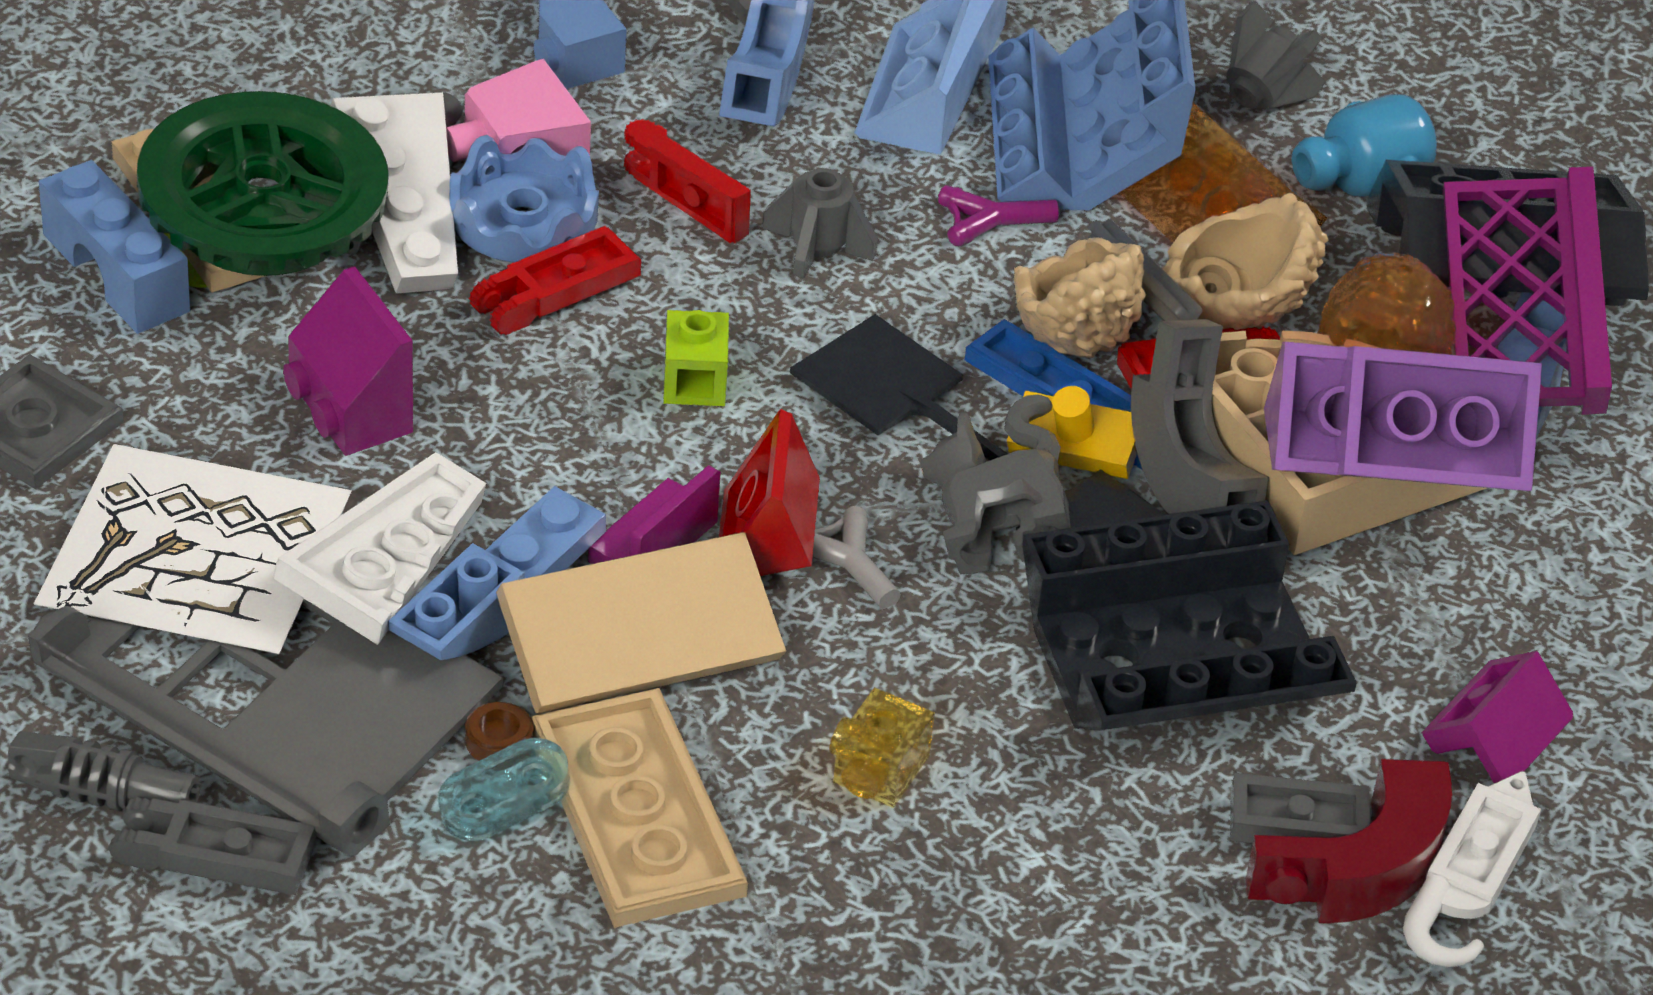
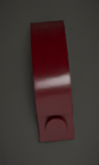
(1368, 869)

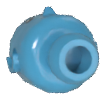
(1360, 142)

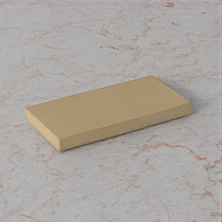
(640, 622)
(641, 809)

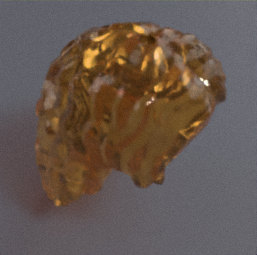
(1391, 305)

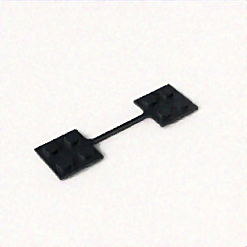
(887, 376)

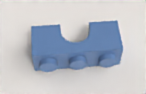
(96, 220)

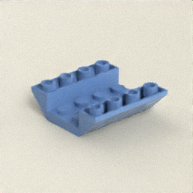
(1097, 113)

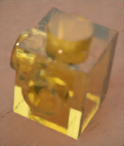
(881, 761)

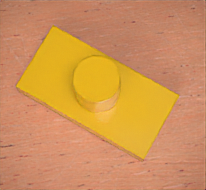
(1088, 433)

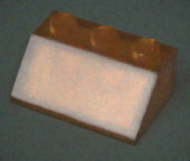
(1207, 180)

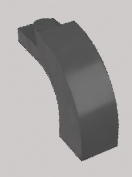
(1177, 426)

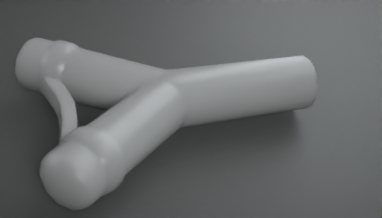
(852, 556)

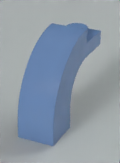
(767, 61)

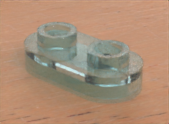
(501, 789)

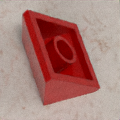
(775, 499)

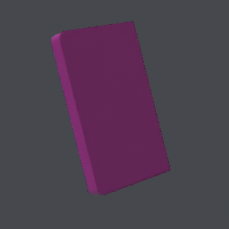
(663, 519)
(1504, 714)

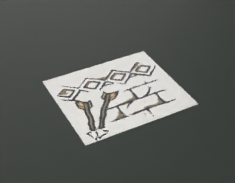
(188, 547)

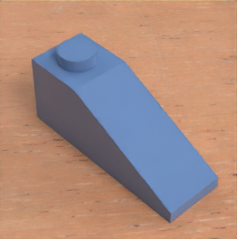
(580, 40)

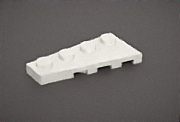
(417, 219)
(384, 547)

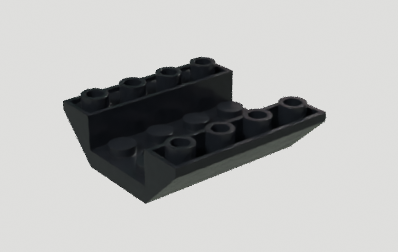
(1410, 204)
(1168, 601)

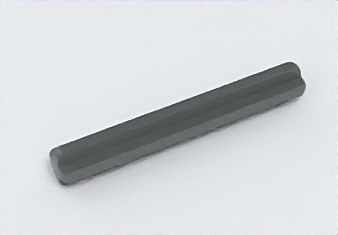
(1161, 290)

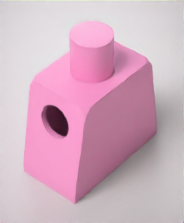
(521, 107)

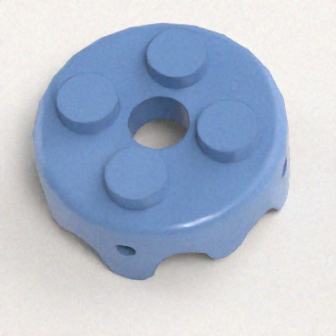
(534, 177)

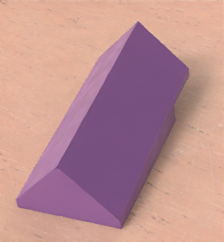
(1403, 416)

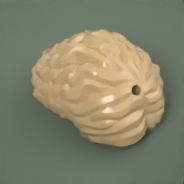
(1250, 262)
(1084, 297)

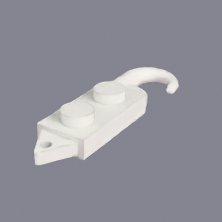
(1472, 866)

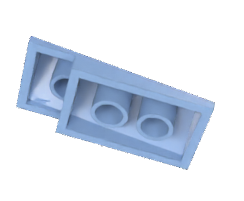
(930, 72)

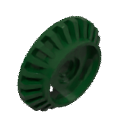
(325, 170)

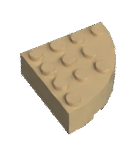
(1307, 505)

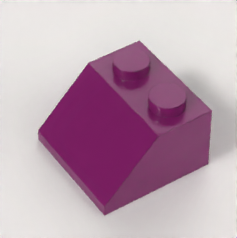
(353, 366)

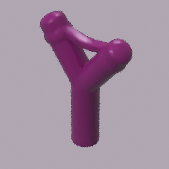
(988, 214)

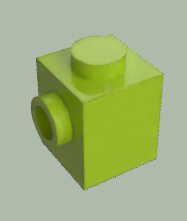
(696, 358)

